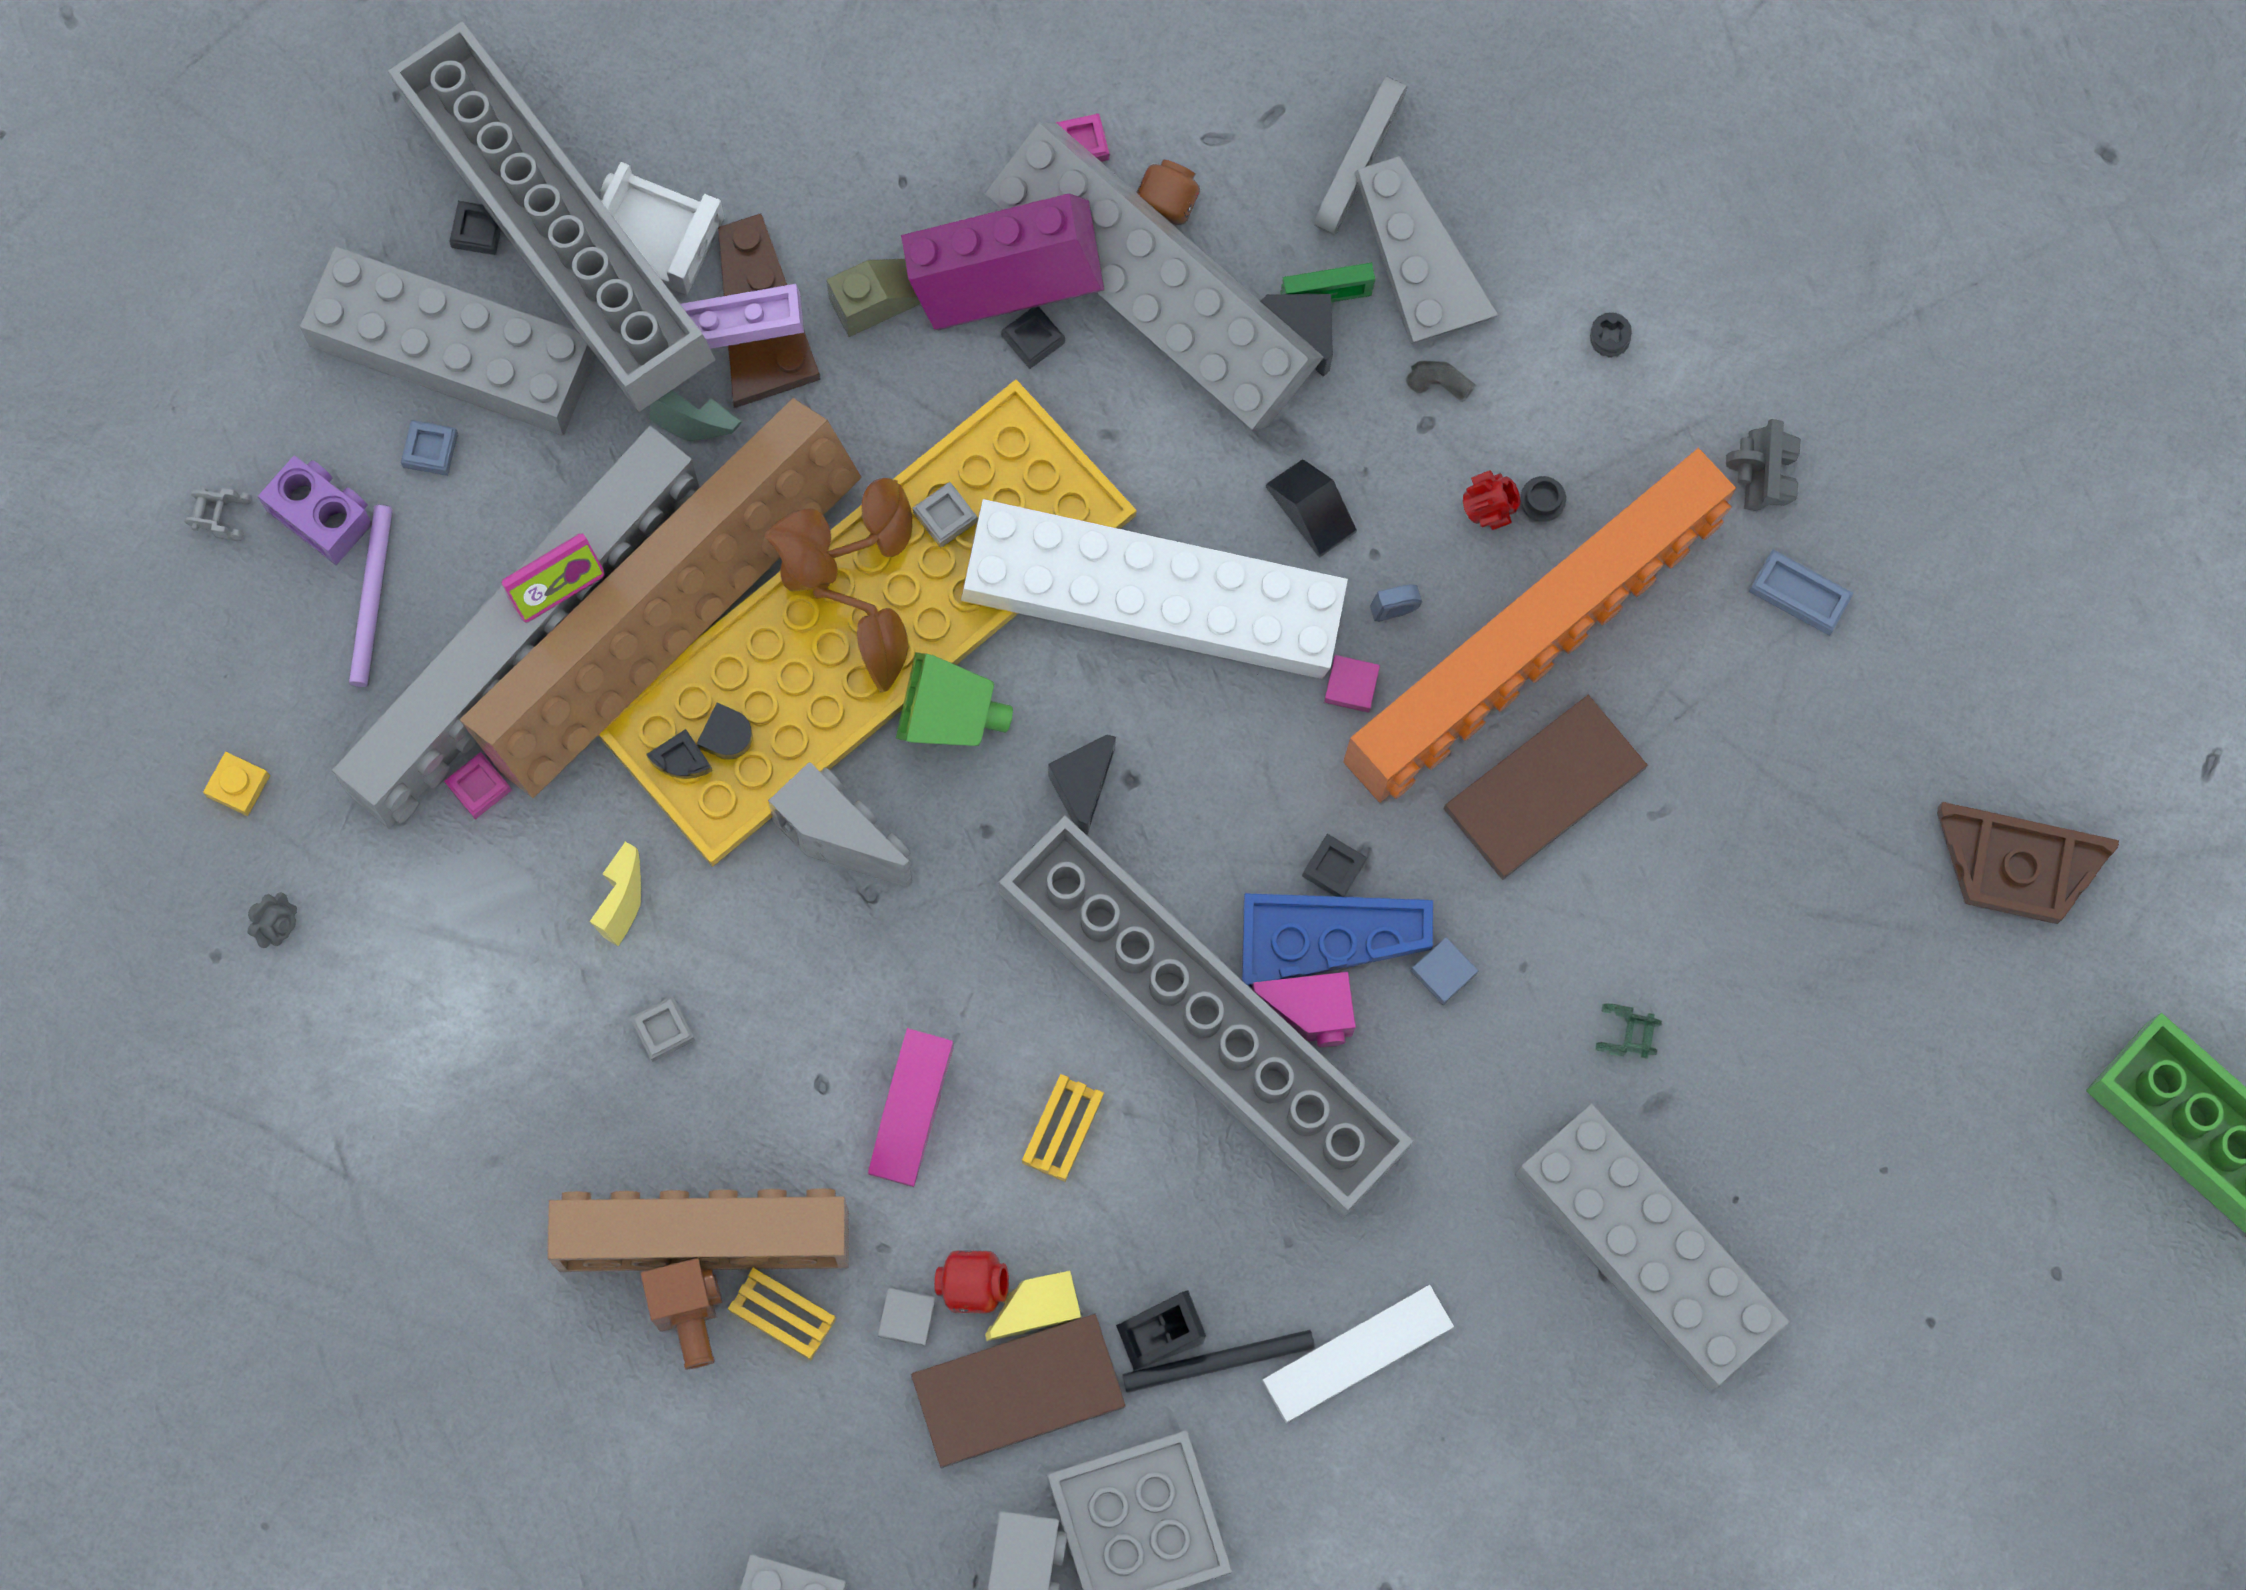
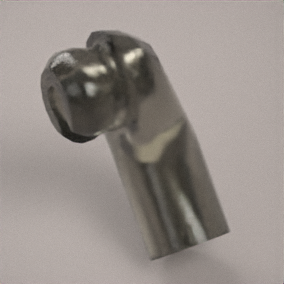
(1442, 374)

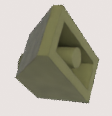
(871, 293)

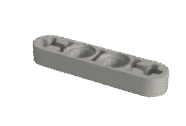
(1360, 154)

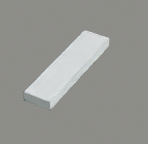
(1357, 1354)

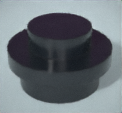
(1543, 498)

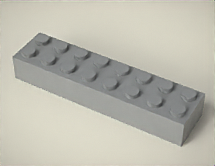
(1167, 281)

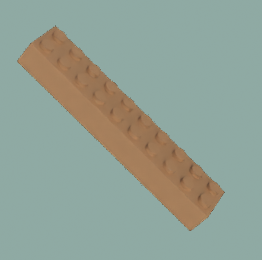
(658, 600)

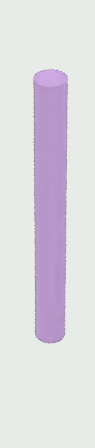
(370, 596)

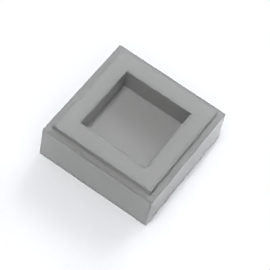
(945, 514)
(662, 1029)
(906, 1317)

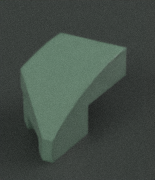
(690, 423)

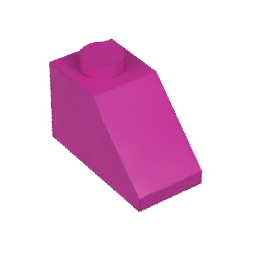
(1313, 1006)

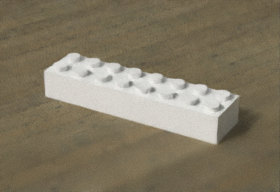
(1154, 589)

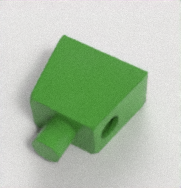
(949, 705)

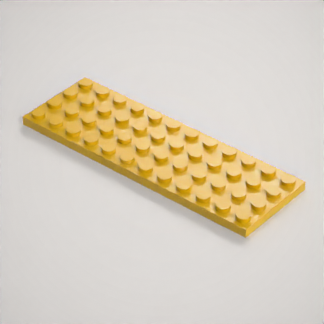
(797, 657)

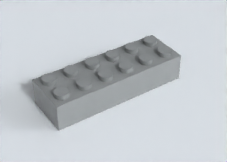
(448, 340)
(1651, 1248)

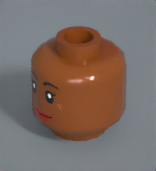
(1170, 190)

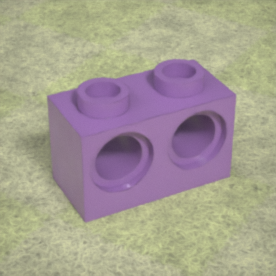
(310, 514)

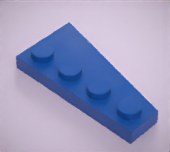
(1328, 933)

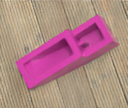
(910, 1107)

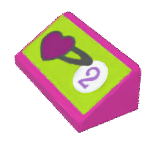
(553, 578)

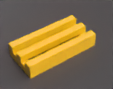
(1078, 1091)
(747, 1292)

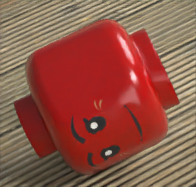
(972, 1281)

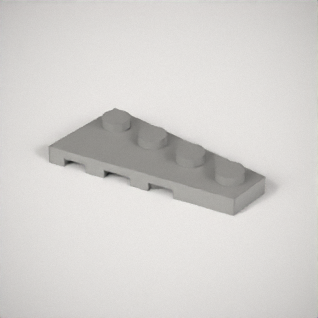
(1421, 260)

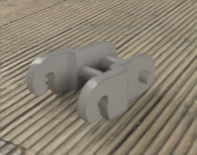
(221, 499)

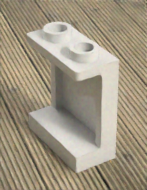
(663, 225)

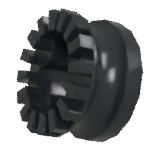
(1609, 347)

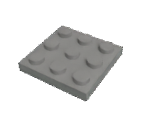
(1140, 1519)

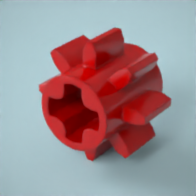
(1491, 500)

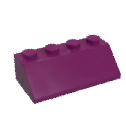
(1004, 261)

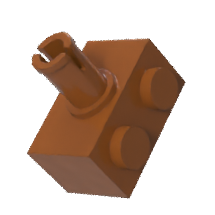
(684, 1299)

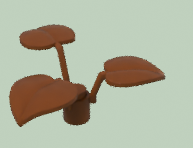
(807, 565)

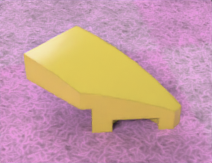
(623, 902)
(1036, 1305)

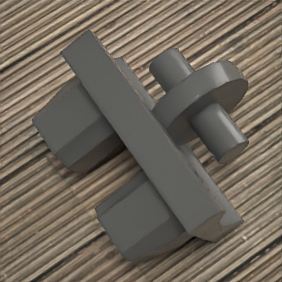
(1760, 466)

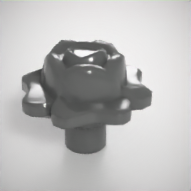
(272, 920)

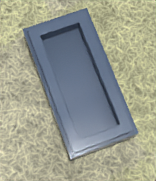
(1801, 592)

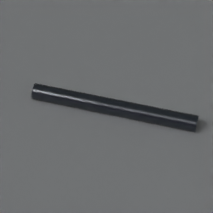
(1218, 1361)

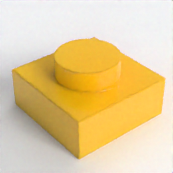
(236, 783)

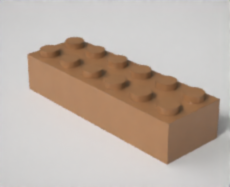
(718, 1230)

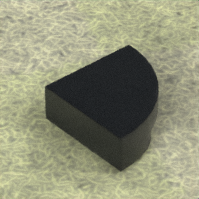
(680, 757)

